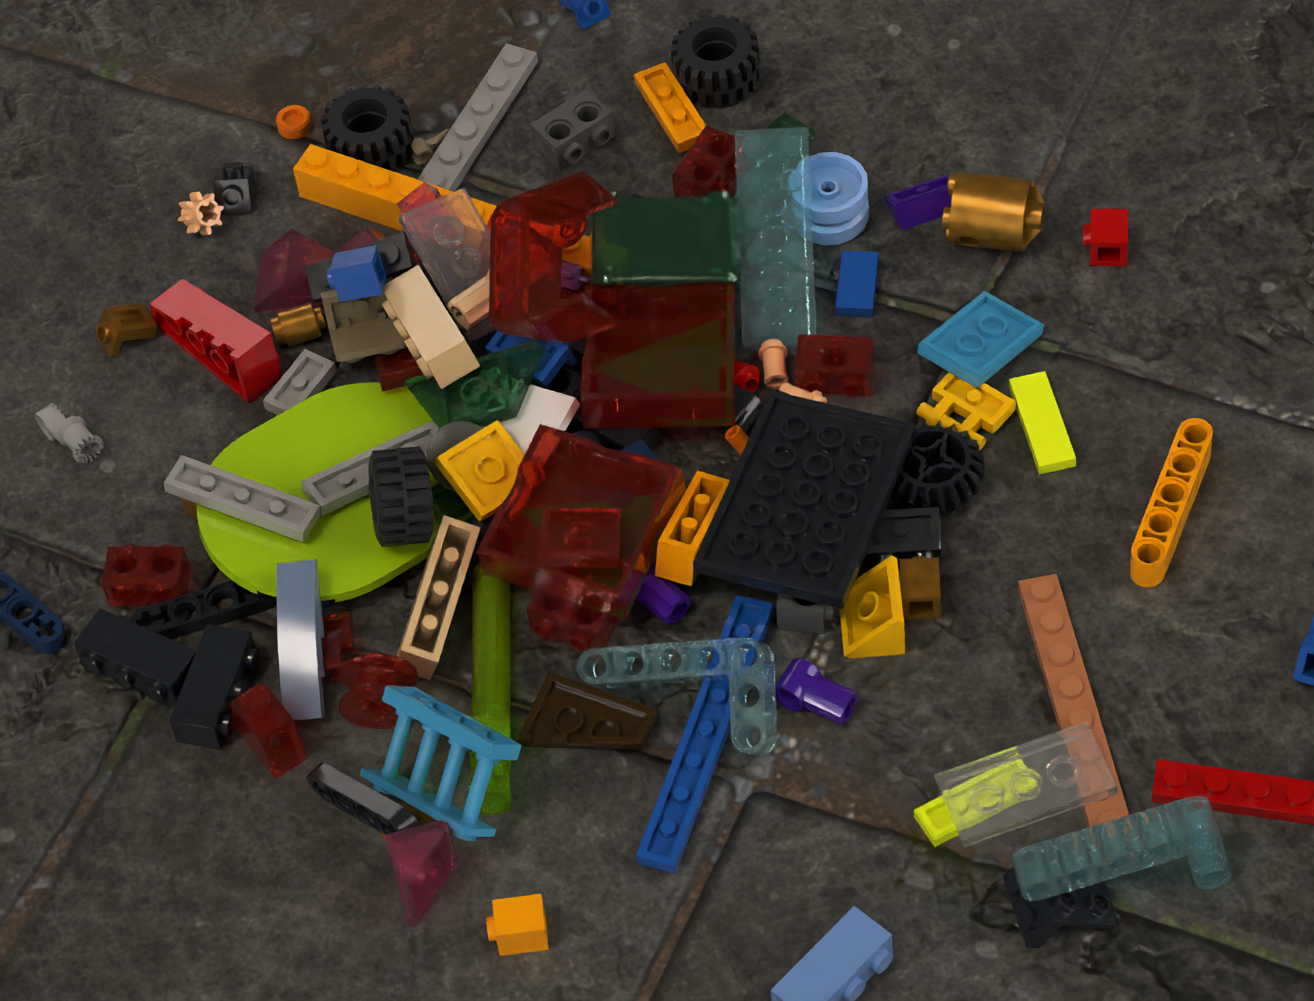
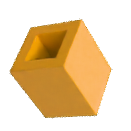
(518, 925)

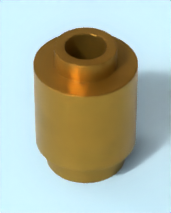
(298, 324)

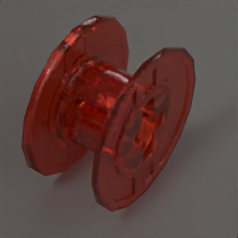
(366, 680)

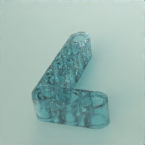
(695, 668)
(1124, 847)

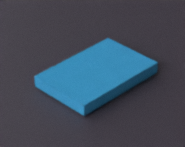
(980, 339)

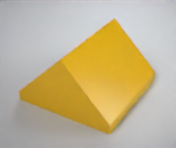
(874, 614)

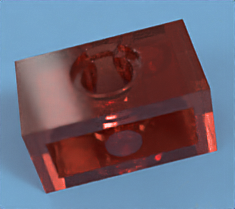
(835, 364)

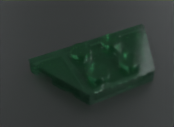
(484, 394)

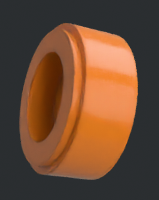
(293, 122)

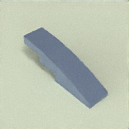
(299, 639)

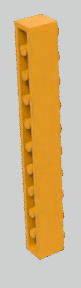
(375, 191)

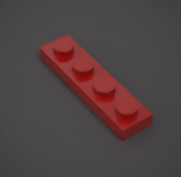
(1236, 791)

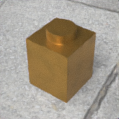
(920, 588)

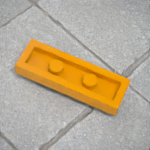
(670, 105)

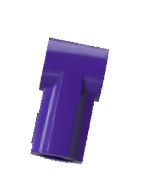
(663, 598)
(806, 688)

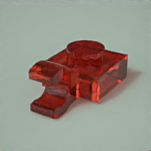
(337, 641)

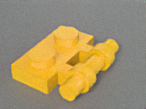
(980, 406)

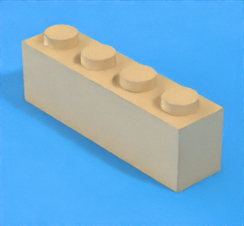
(427, 328)
(438, 594)

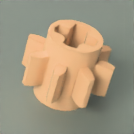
(208, 212)

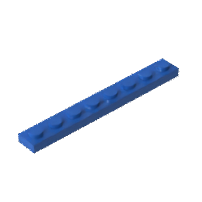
(699, 748)

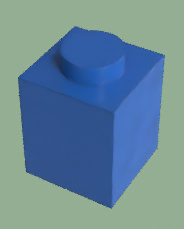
(357, 273)

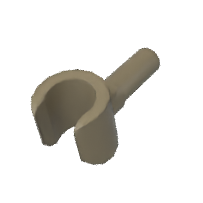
(423, 149)

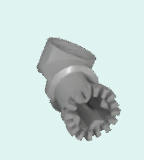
(69, 432)

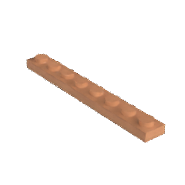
(1067, 678)

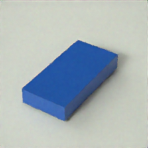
(857, 283)

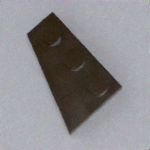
(584, 717)

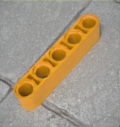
(1171, 502)

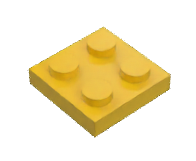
(482, 469)

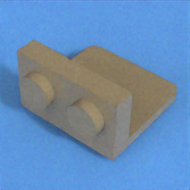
(360, 327)

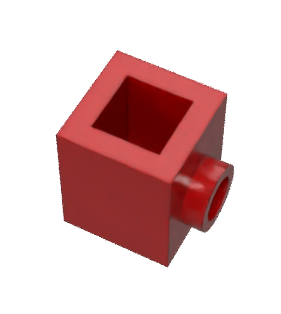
(1107, 237)

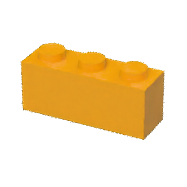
(688, 528)

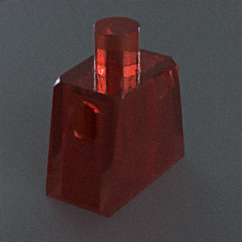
(257, 720)

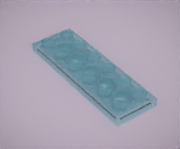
(775, 235)

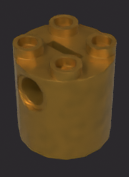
(993, 211)

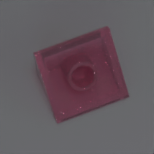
(283, 275)
(422, 865)

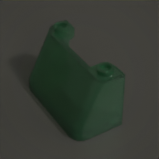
(666, 241)

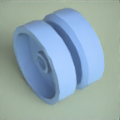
(837, 198)

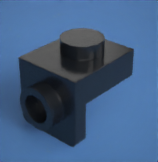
(233, 187)

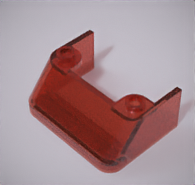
(527, 259)

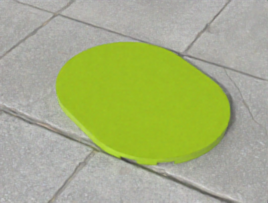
(293, 448)

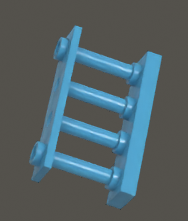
(463, 735)

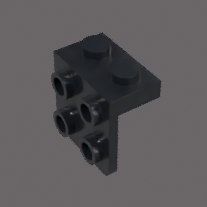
(1078, 908)

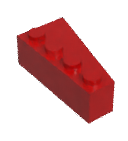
(219, 339)

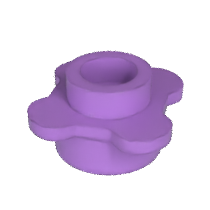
(571, 276)

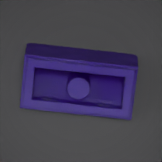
(919, 202)

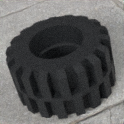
(716, 60)
(374, 112)
(400, 496)

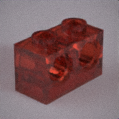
(707, 165)
(144, 574)
(569, 622)

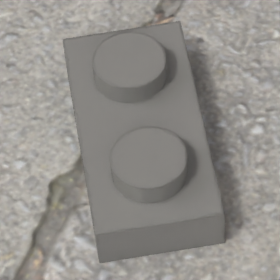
(302, 380)

